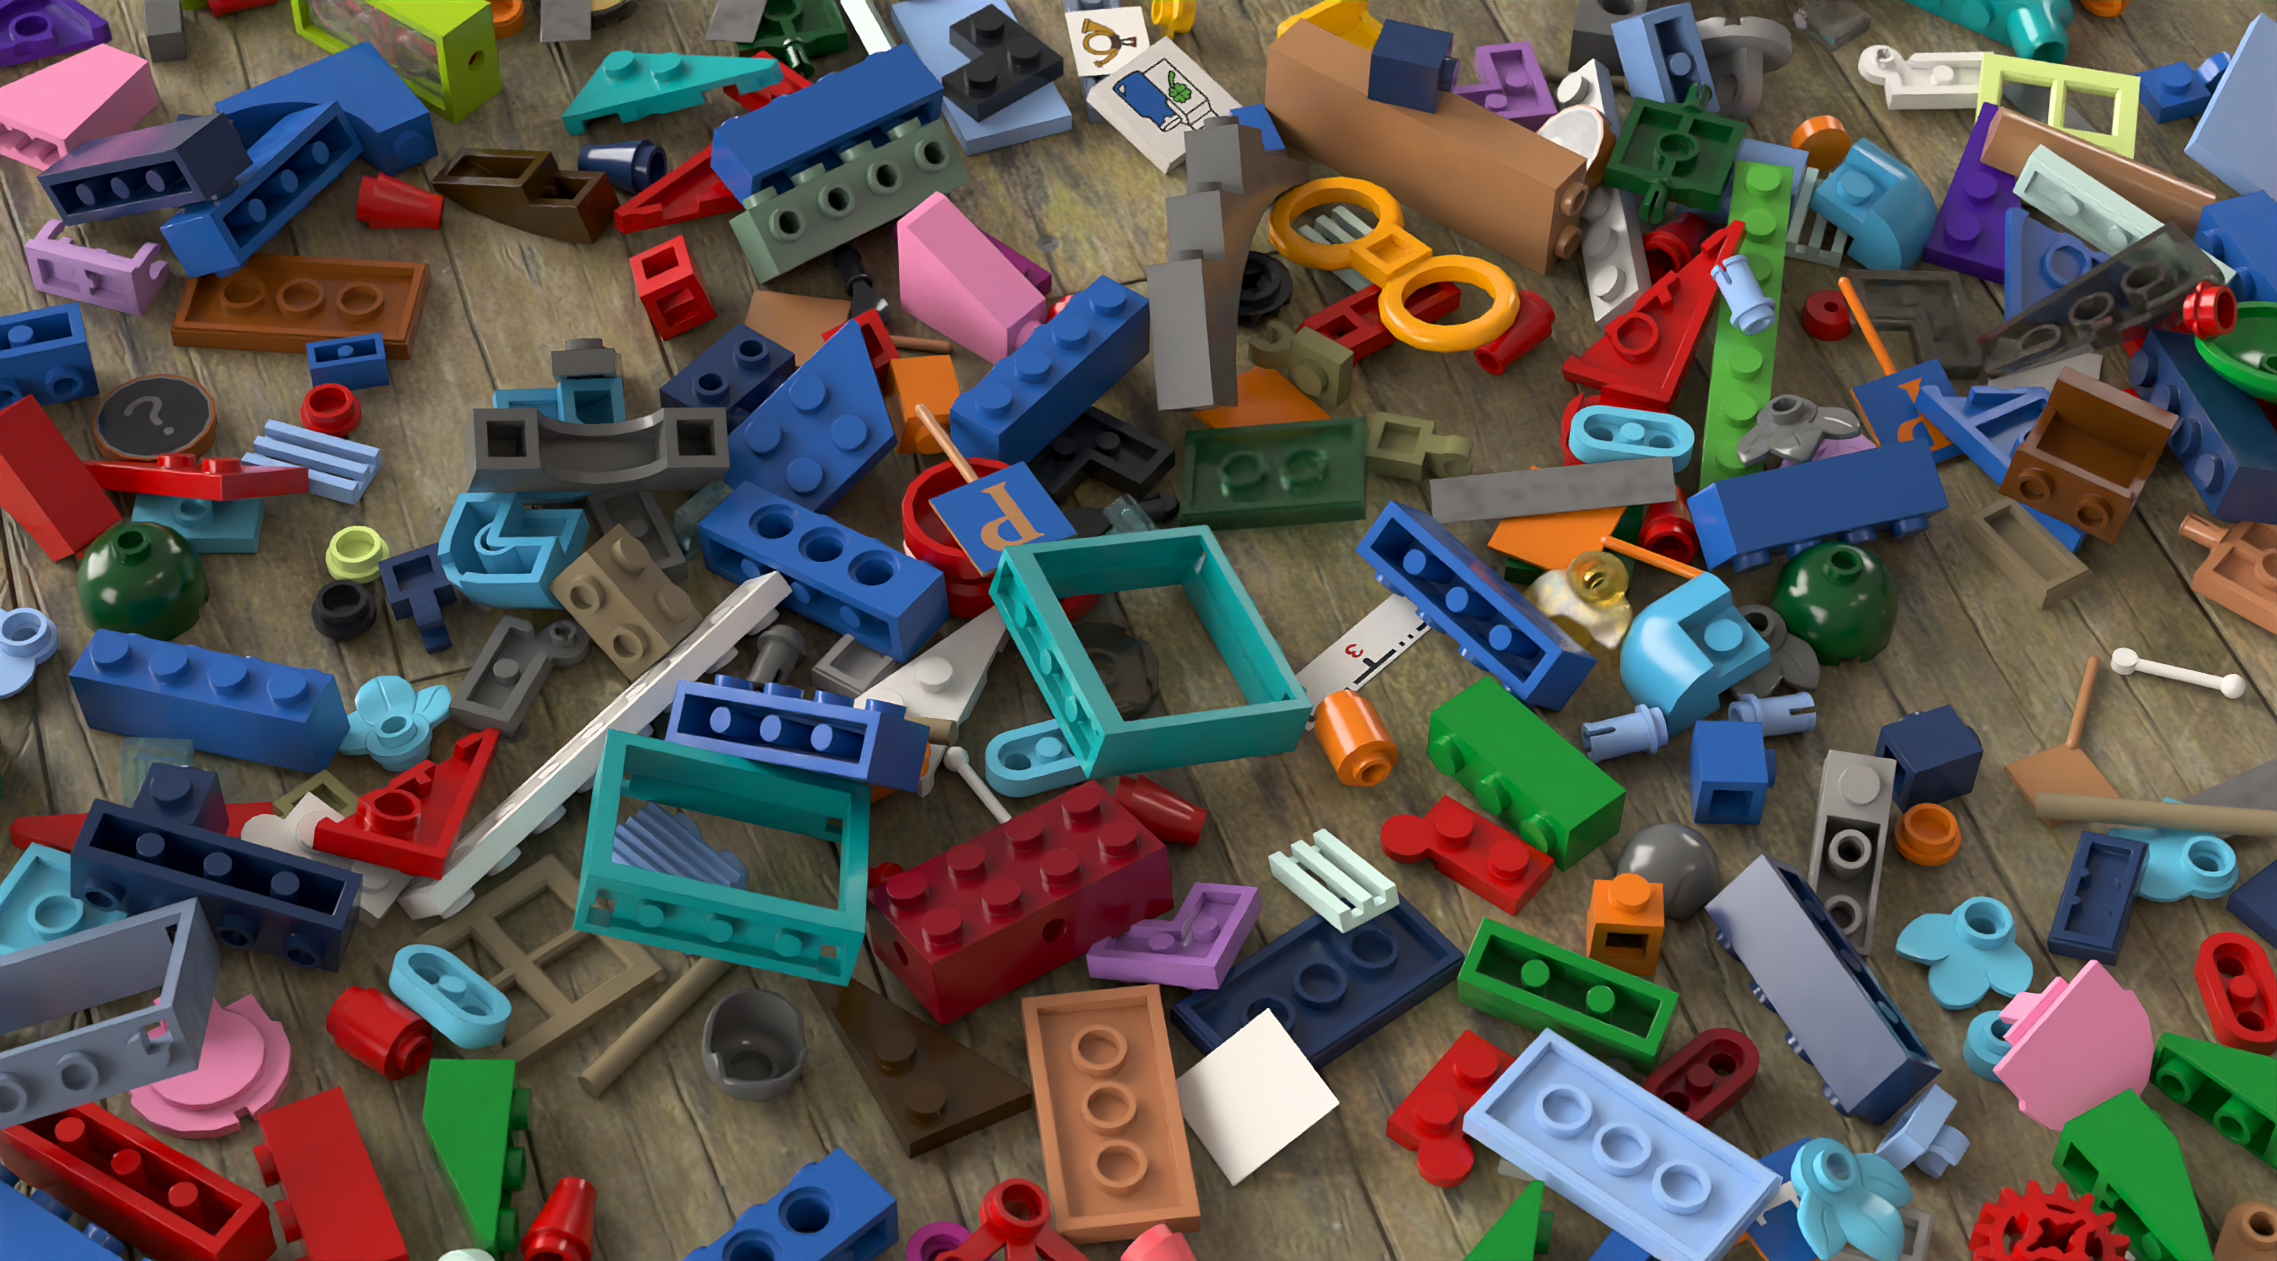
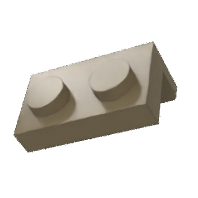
(625, 602)

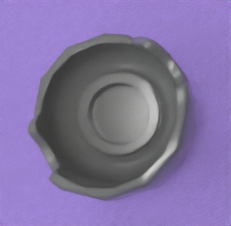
(1678, 860)
(754, 1044)

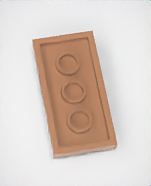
(1109, 1114)

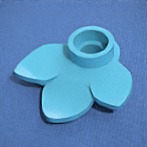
(395, 722)
(2184, 863)
(1966, 961)
(1849, 1200)

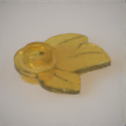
(1586, 612)

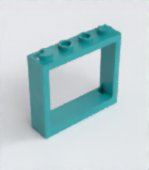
(1027, 597)
(713, 917)

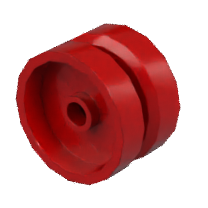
(932, 542)

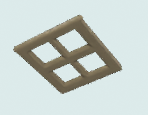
(525, 970)

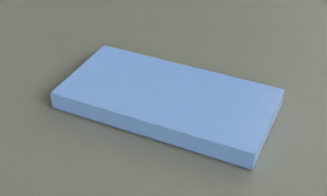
(926, 31)
(2240, 123)
(1621, 1153)

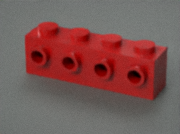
(138, 1187)

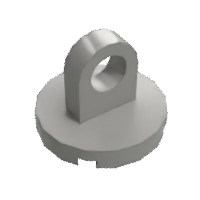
(1740, 58)

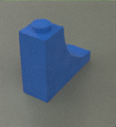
(374, 98)

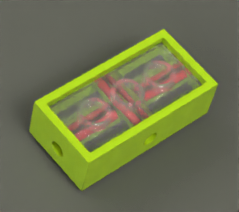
(434, 46)

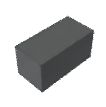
(165, 30)

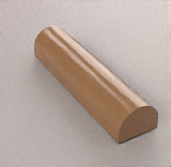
(2159, 194)

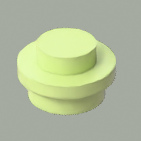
(355, 554)

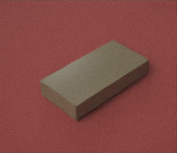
(2026, 552)

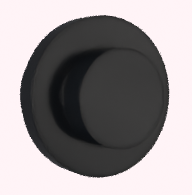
(343, 610)

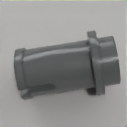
(779, 653)

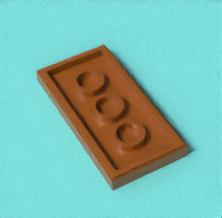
(300, 300)

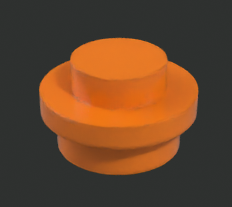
(1927, 835)

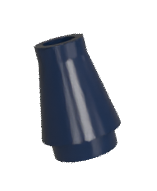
(627, 164)

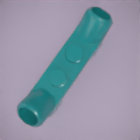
(2028, 26)

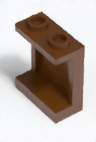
(2089, 455)

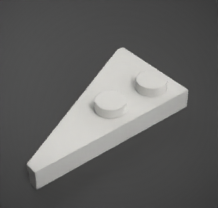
(945, 679)

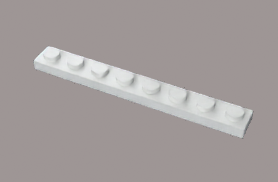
(573, 768)

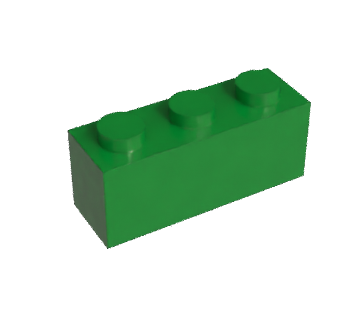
(1525, 772)
(1569, 993)

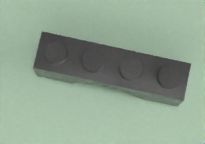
(540, 454)

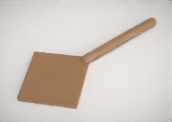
(2065, 766)

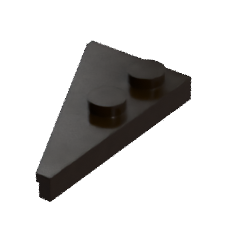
(918, 1076)

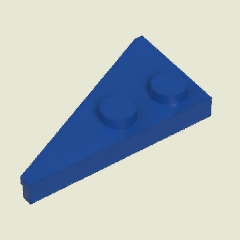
(2040, 261)

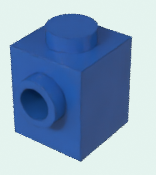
(1729, 772)

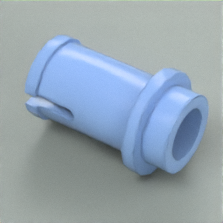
(1744, 296)
(1775, 713)
(1625, 734)

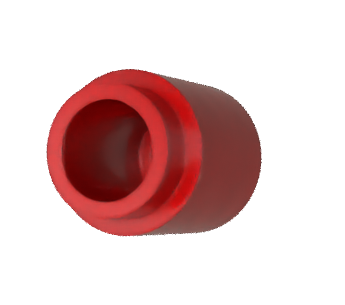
(380, 1032)

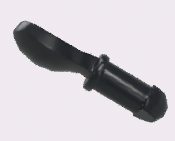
(859, 284)
(1093, 523)

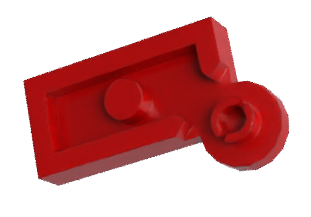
(1470, 853)
(1435, 1110)

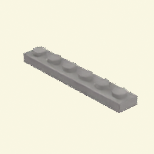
(1609, 217)

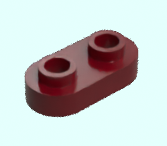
(1689, 1079)

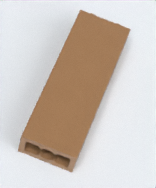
(1451, 165)

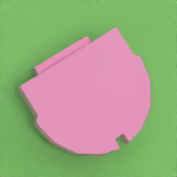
(2075, 1046)
(238, 1074)

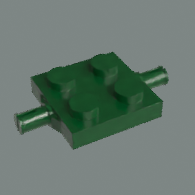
(795, 31)
(1675, 153)

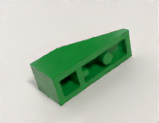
(2138, 1172)

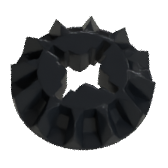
(1272, 287)

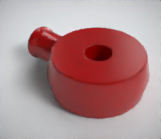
(1826, 316)

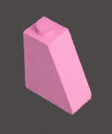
(72, 103)
(963, 282)

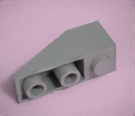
(1851, 840)

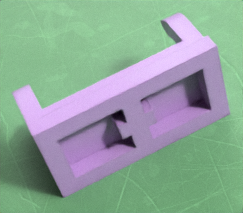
(95, 274)

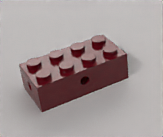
(1018, 901)

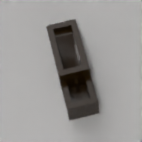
(530, 192)

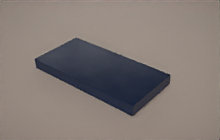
(1327, 983)

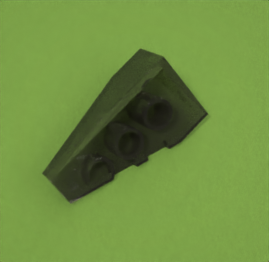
(2104, 306)

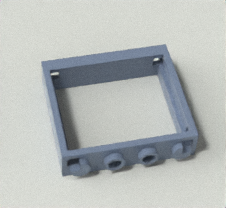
(95, 970)

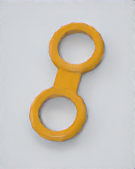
(1394, 263)

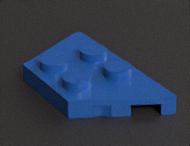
(817, 428)
(1989, 430)

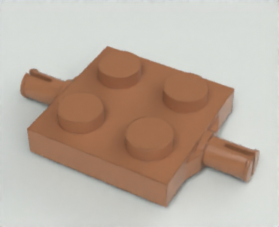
(2238, 568)

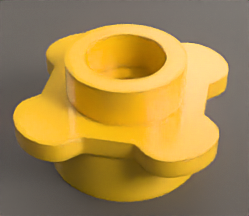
(1173, 16)

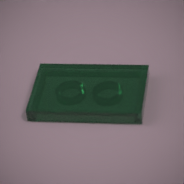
(1275, 474)

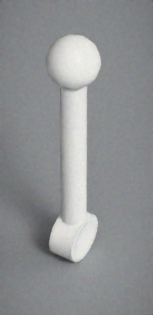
(2126, 662)
(957, 760)

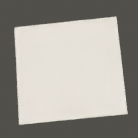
(1252, 1097)

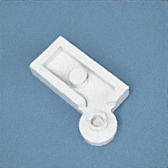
(1924, 79)
(295, 836)

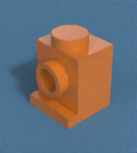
(1626, 907)

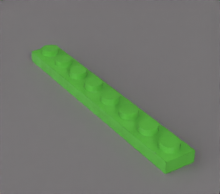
(1741, 362)

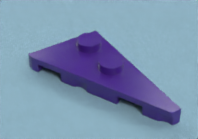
(47, 29)
(1972, 217)

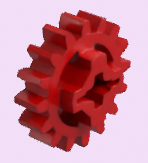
(2045, 1228)

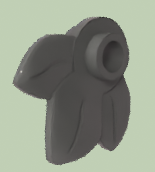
(1794, 430)
(1791, 657)

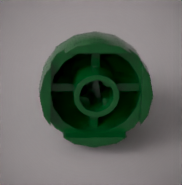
(142, 581)
(1837, 601)

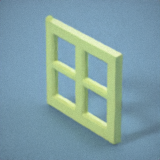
(2062, 78)

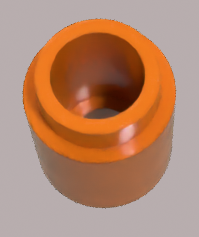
(1355, 739)

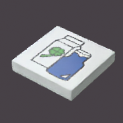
(1158, 100)

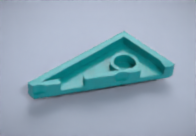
(662, 84)

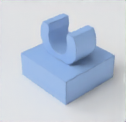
(1923, 1136)

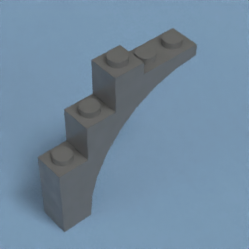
(1209, 242)

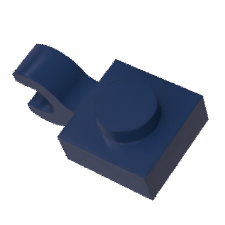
(418, 589)

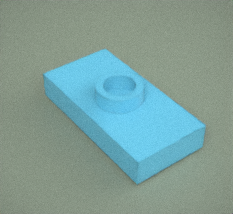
(206, 524)

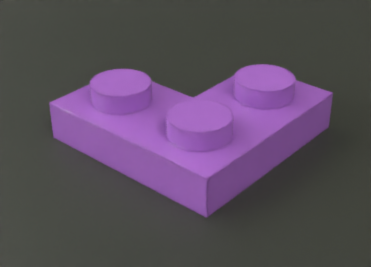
(1511, 85)
(1183, 952)

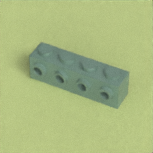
(849, 200)

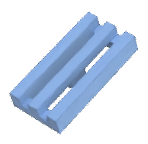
(320, 454)

